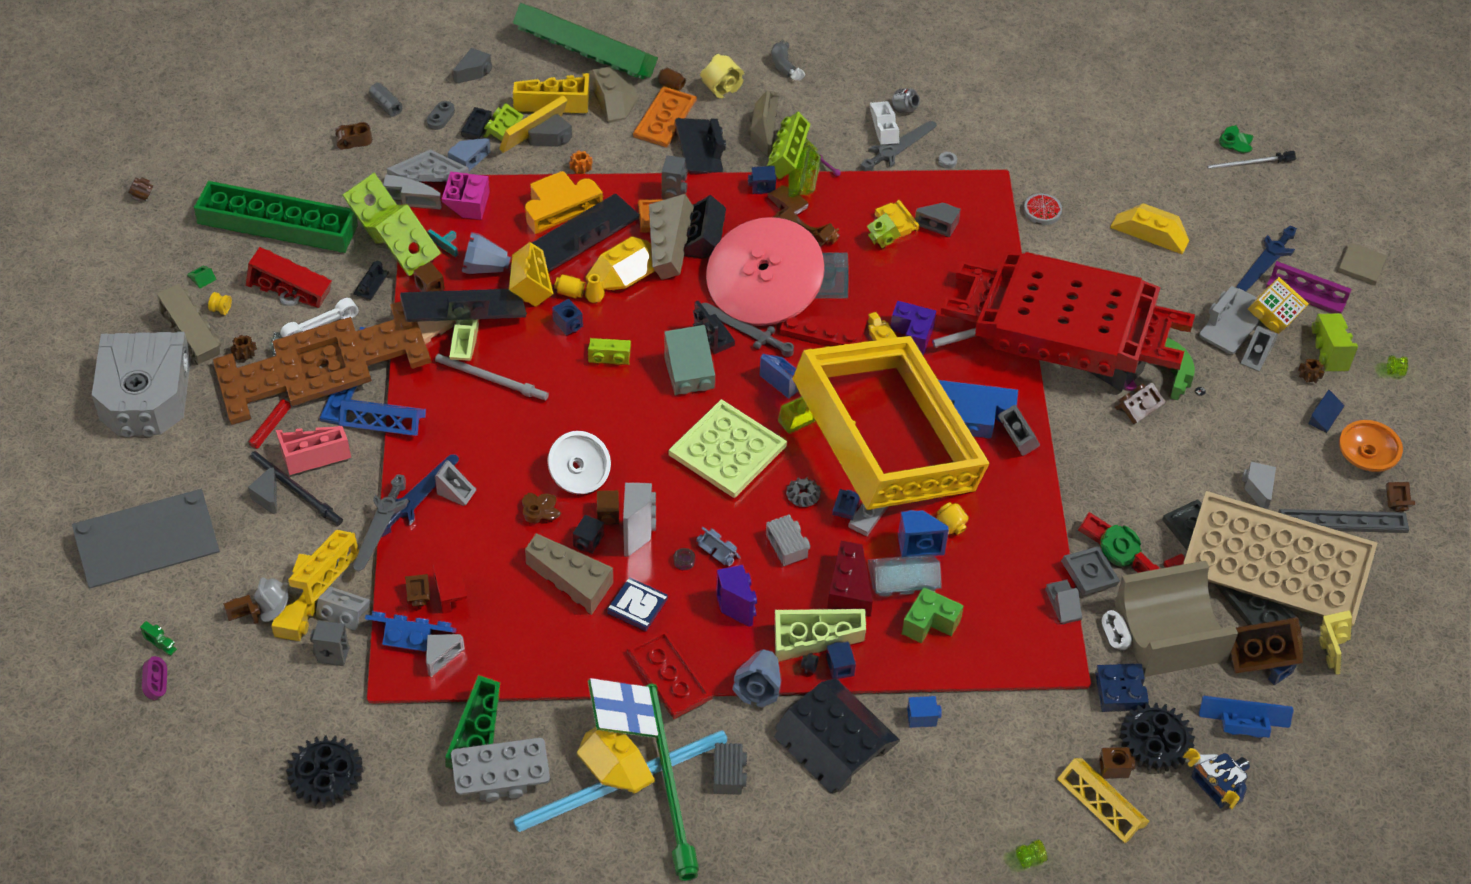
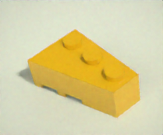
(530, 275)

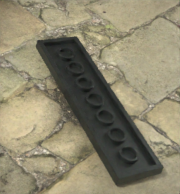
(1249, 607)

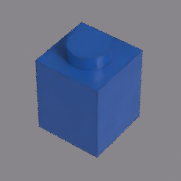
(923, 711)

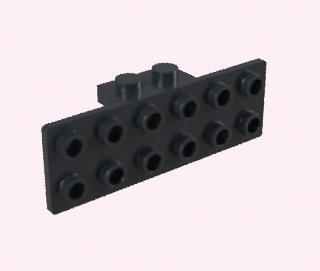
(585, 230)
(462, 305)

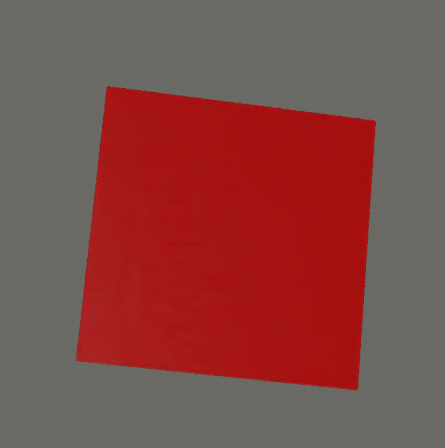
(548, 645)

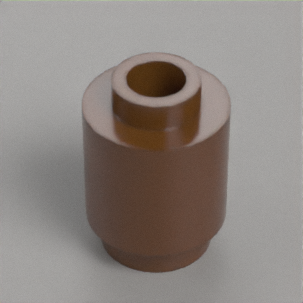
(671, 79)

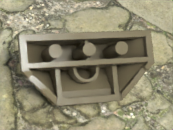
(613, 92)
(764, 121)

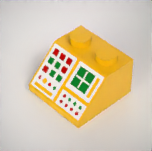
(1277, 306)

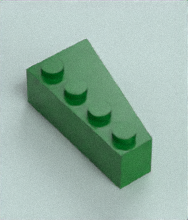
(478, 719)

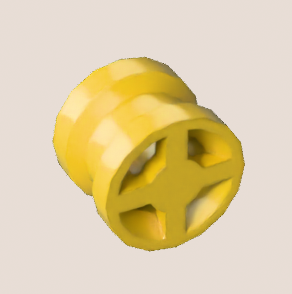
(219, 303)

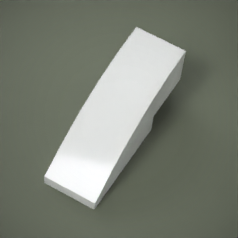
(884, 123)

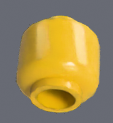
(953, 517)

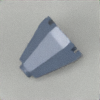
(484, 256)
(758, 679)

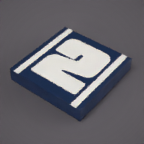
(637, 604)

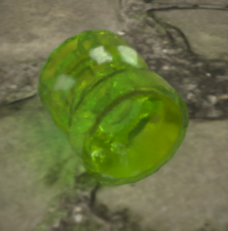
(1031, 854)

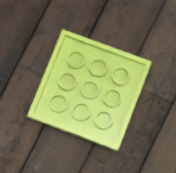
(727, 448)

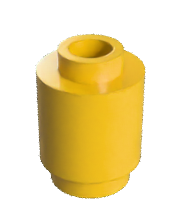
(569, 286)

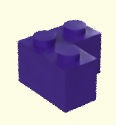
(914, 322)

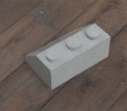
(638, 515)

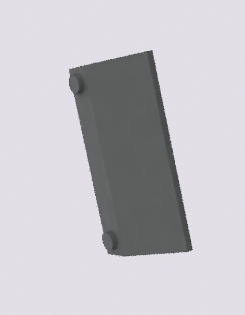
(145, 538)

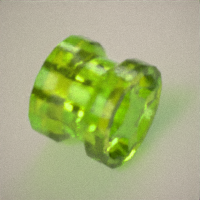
(1397, 365)

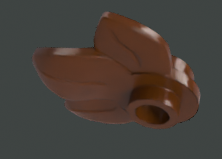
(539, 507)

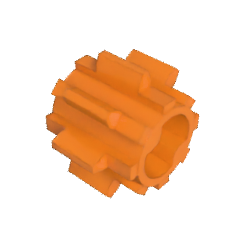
(580, 162)

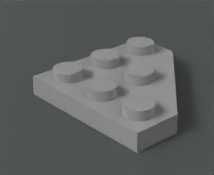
(427, 167)

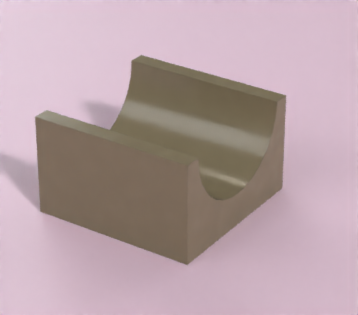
(1173, 619)

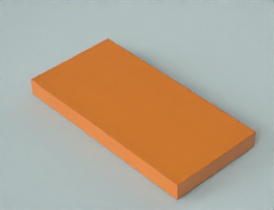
(658, 122)

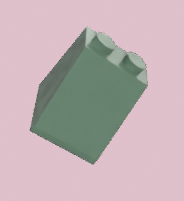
(689, 359)

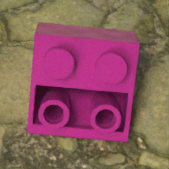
(466, 194)

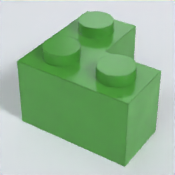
(931, 611)

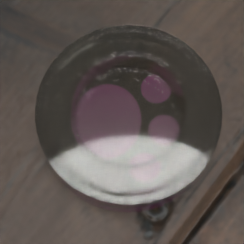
(684, 559)

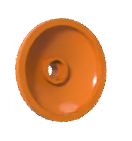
(1372, 438)

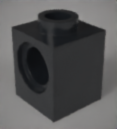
(588, 534)

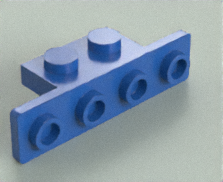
(407, 633)
(1246, 716)

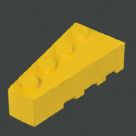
(534, 95)

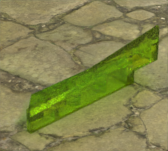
(803, 179)

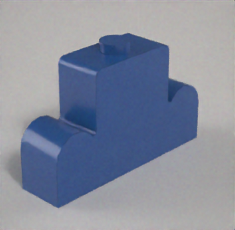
(979, 404)

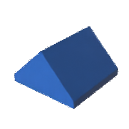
(778, 373)

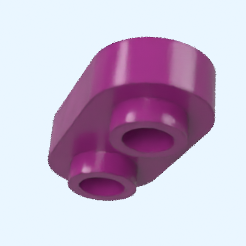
(154, 678)

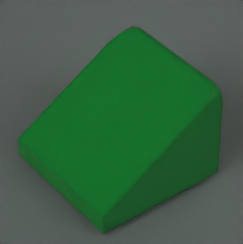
(202, 276)

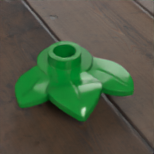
(1234, 140)

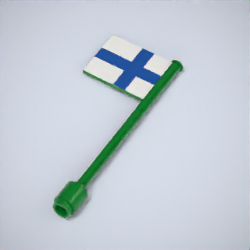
(637, 712)

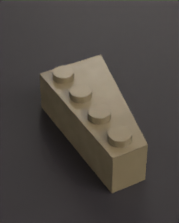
(668, 234)
(180, 312)
(570, 571)

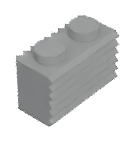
(787, 540)

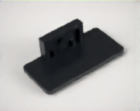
(701, 144)

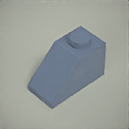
(470, 152)

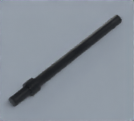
(322, 508)

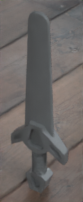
(889, 151)
(385, 510)

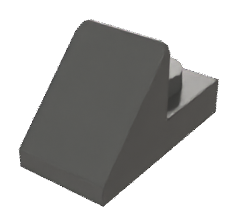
(1065, 601)

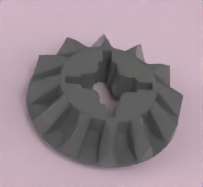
(803, 499)

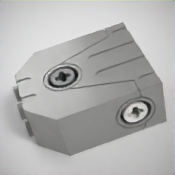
(141, 381)

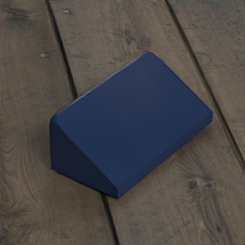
(1326, 412)

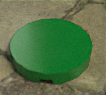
(1120, 545)

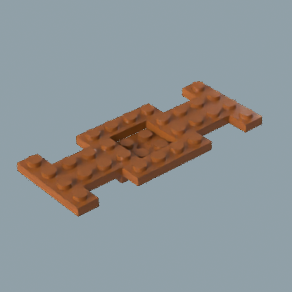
(301, 373)

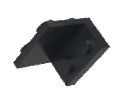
(717, 334)

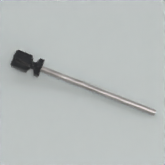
(1287, 156)

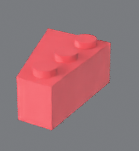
(313, 448)

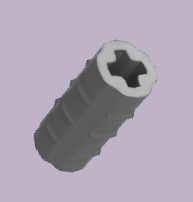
(385, 99)

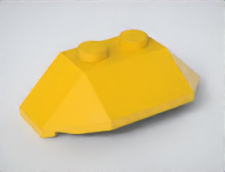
(1153, 226)
(624, 264)
(614, 760)

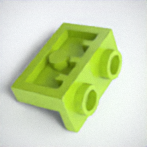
(503, 120)
(609, 351)

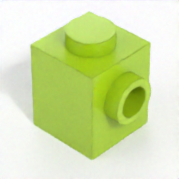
(883, 231)

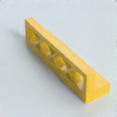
(324, 560)
(1110, 795)

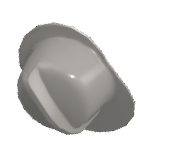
(271, 598)

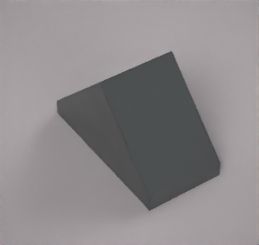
(265, 491)

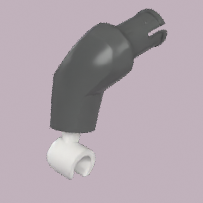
(780, 58)

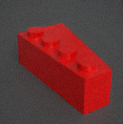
(282, 275)

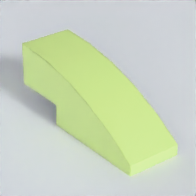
(464, 339)

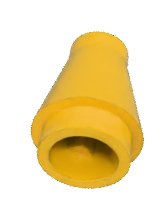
(594, 290)

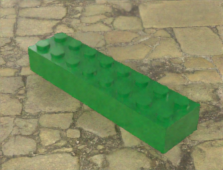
(585, 41)
(276, 216)

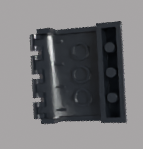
(833, 734)

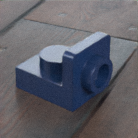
(846, 504)
(1280, 673)

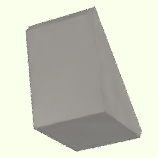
(453, 484)
(442, 650)

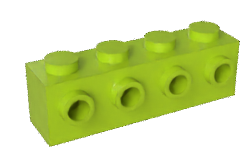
(789, 144)

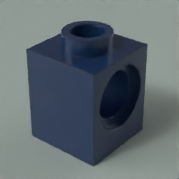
(762, 179)
(567, 317)
(840, 660)

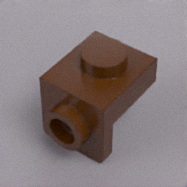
(1399, 496)
(417, 590)
(241, 607)

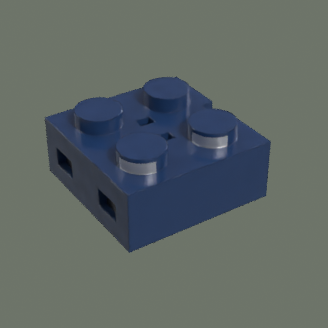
(1121, 687)

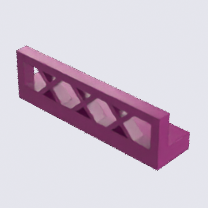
(1316, 297)

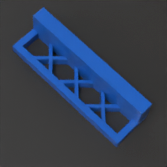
(384, 409)

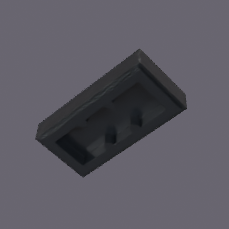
(476, 123)

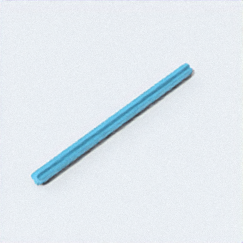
(599, 790)

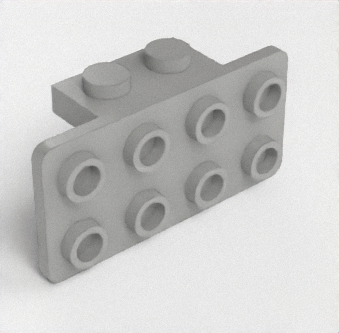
(1230, 320)
(500, 768)

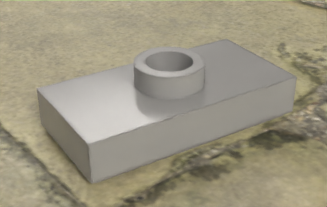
(866, 519)

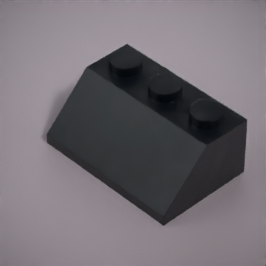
(705, 228)

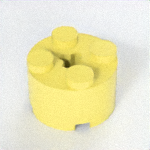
(722, 75)

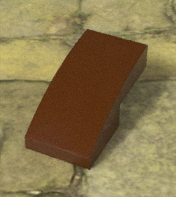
(781, 199)

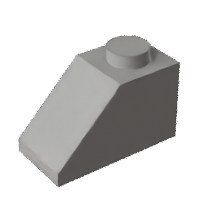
(1259, 348)
(1259, 483)

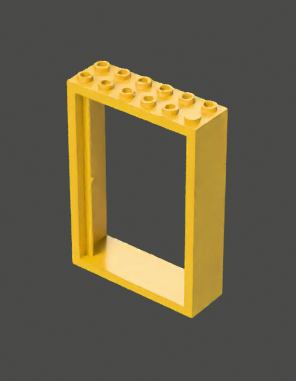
(855, 457)

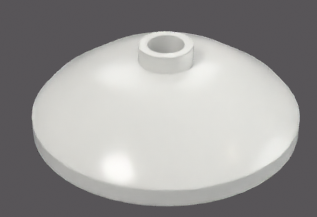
(590, 456)

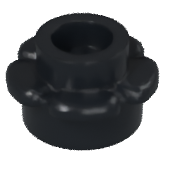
(810, 663)

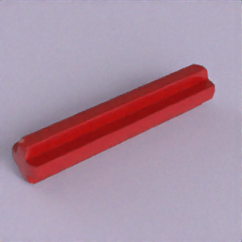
(269, 424)

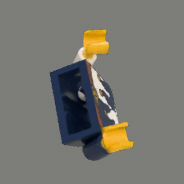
(1219, 776)

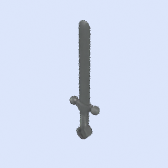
(762, 337)

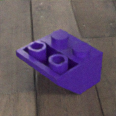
(735, 594)

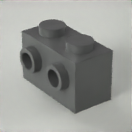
(673, 177)

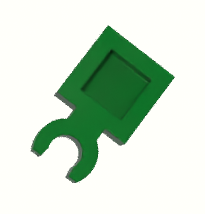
(155, 635)

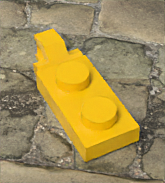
(879, 329)

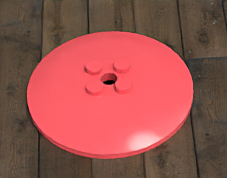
(772, 293)

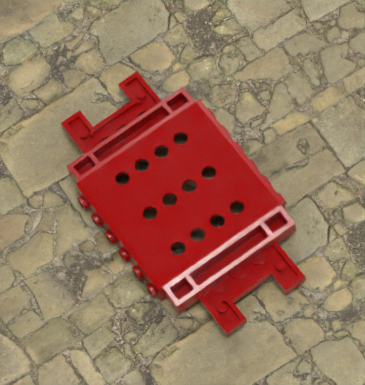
(1134, 334)

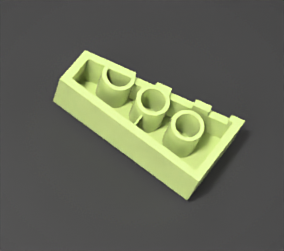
(813, 630)

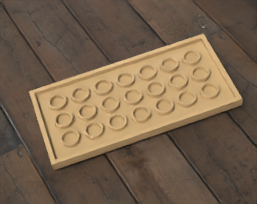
(1280, 557)

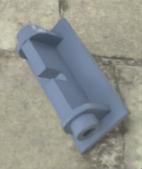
(725, 551)

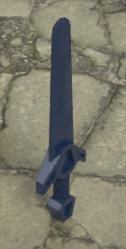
(1273, 251)
(418, 493)

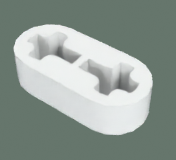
(1114, 631)

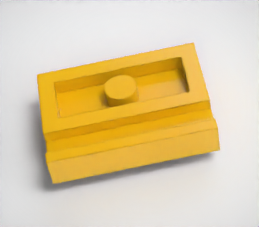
(900, 216)

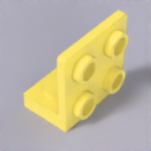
(1335, 631)

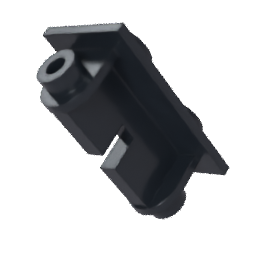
(371, 281)

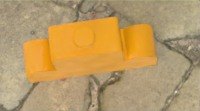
(559, 200)

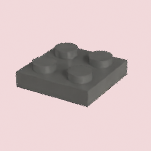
(1090, 570)

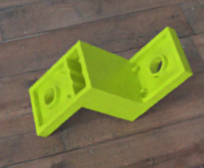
(391, 223)

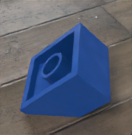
(921, 534)

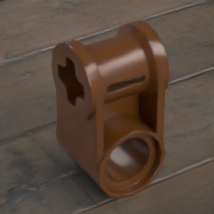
(355, 135)

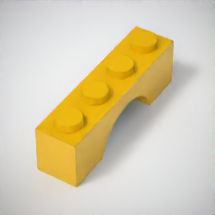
(294, 618)

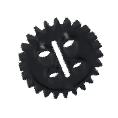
(1156, 736)
(324, 771)

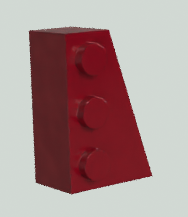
(850, 580)

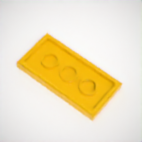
(519, 131)

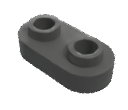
(440, 115)

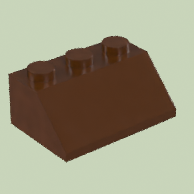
(1268, 645)

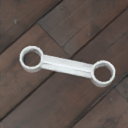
(328, 317)

